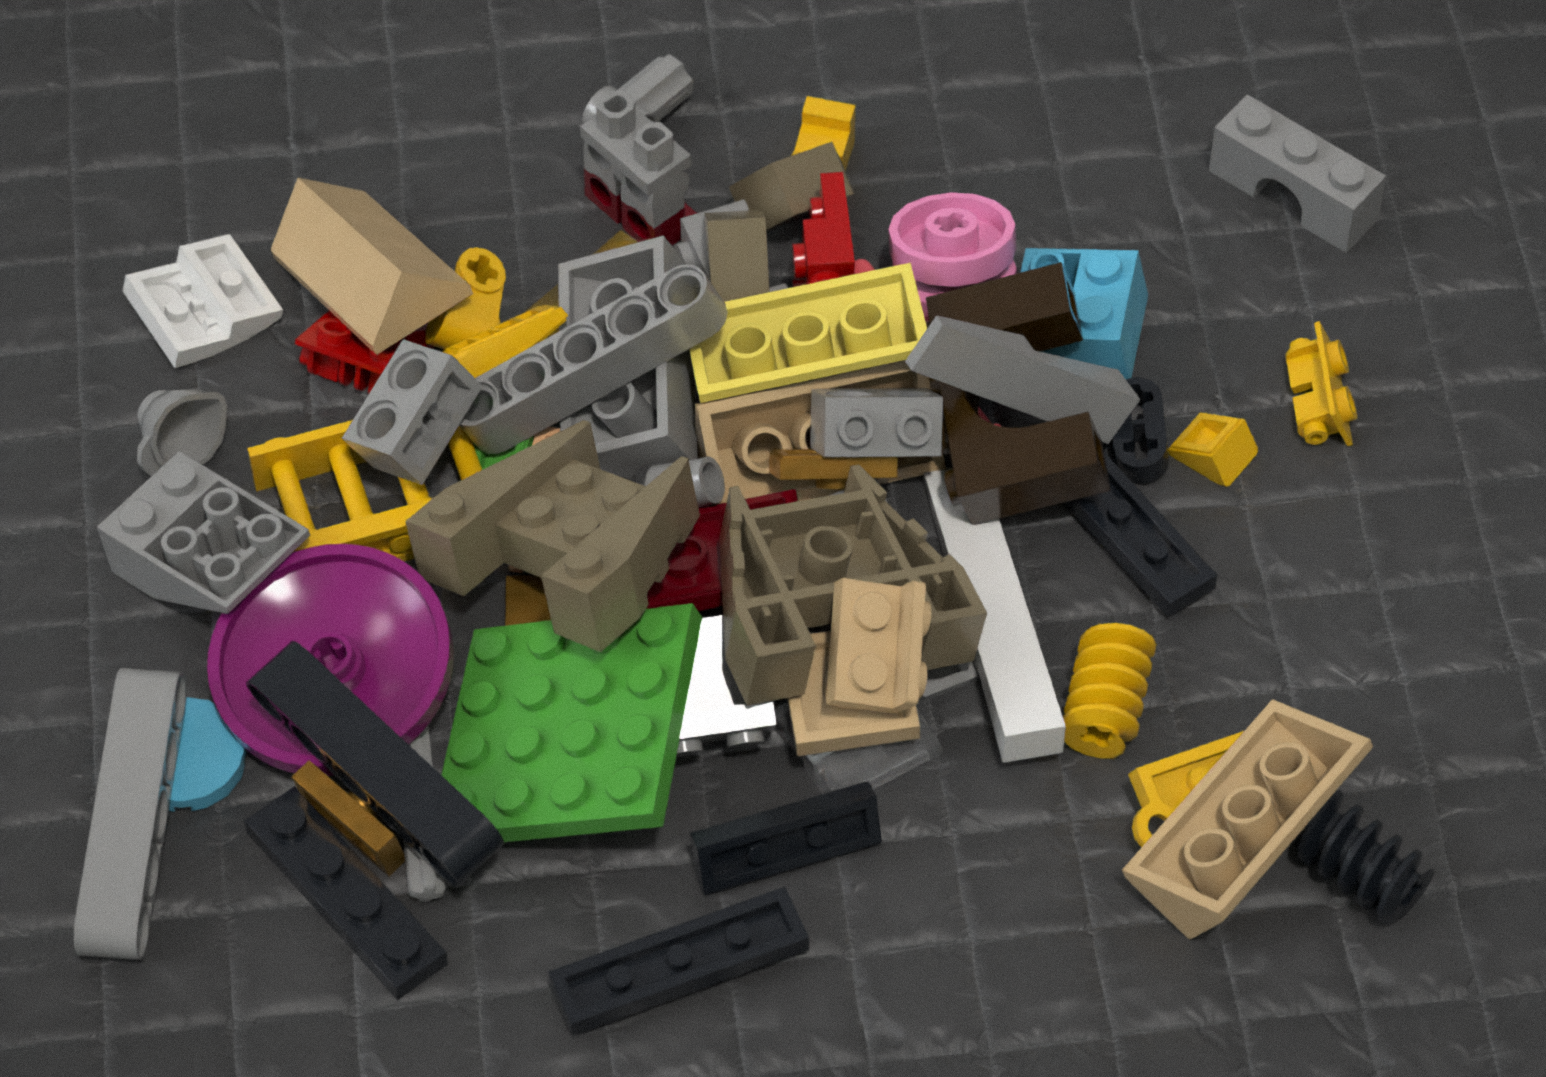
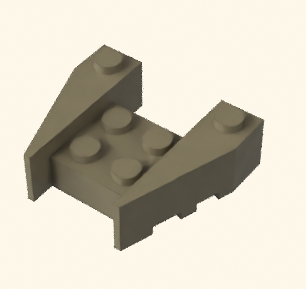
(566, 521)
(783, 572)

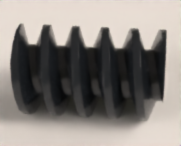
(1362, 861)

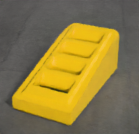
(507, 339)

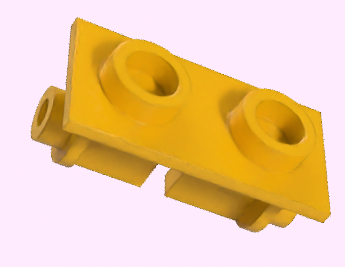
(1319, 367)

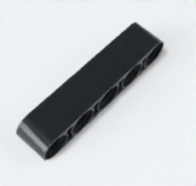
(375, 763)

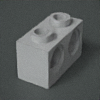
(412, 412)
(876, 422)

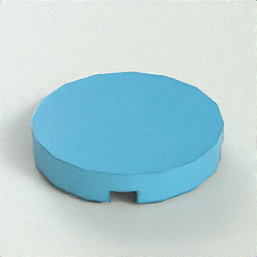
(207, 759)

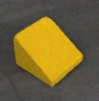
(1215, 447)

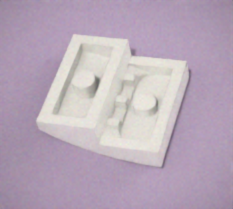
(202, 300)

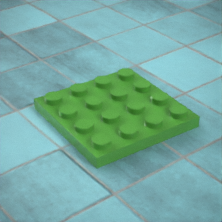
(572, 735)

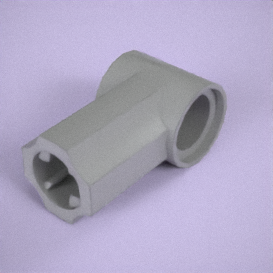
(655, 89)

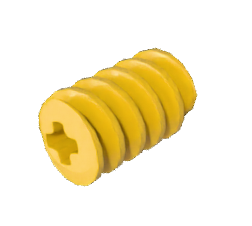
(1107, 689)

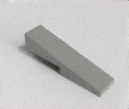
(1013, 374)

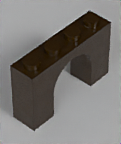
(1017, 468)

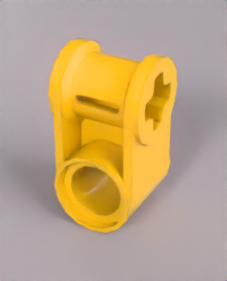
(478, 311)

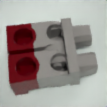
(637, 167)

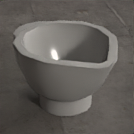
(181, 422)

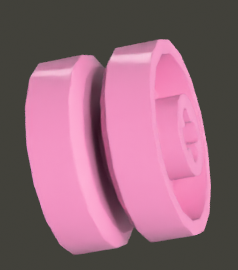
(953, 242)

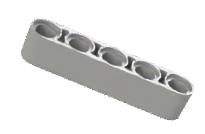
(593, 357)
(130, 814)

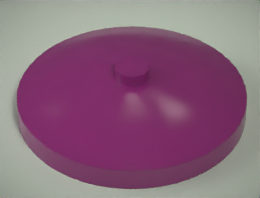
(360, 618)

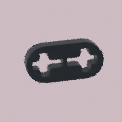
(1150, 429)

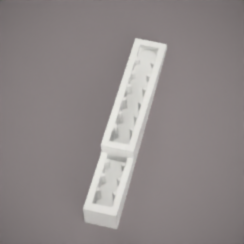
(1008, 653)

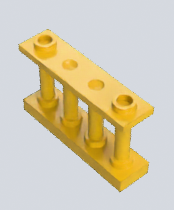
(287, 460)

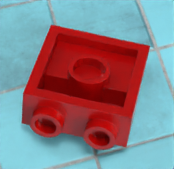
(826, 236)

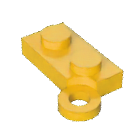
(1168, 782)

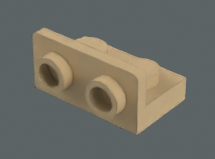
(877, 645)

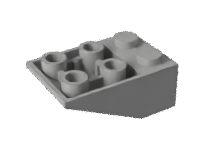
(196, 537)

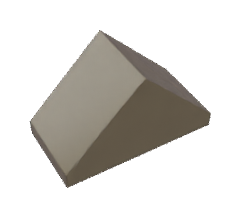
(787, 184)
(737, 253)

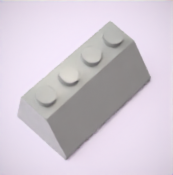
(655, 412)

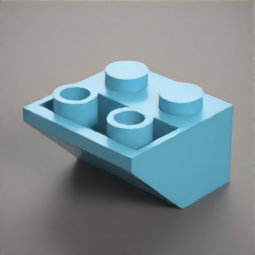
(1109, 302)

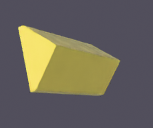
(811, 333)

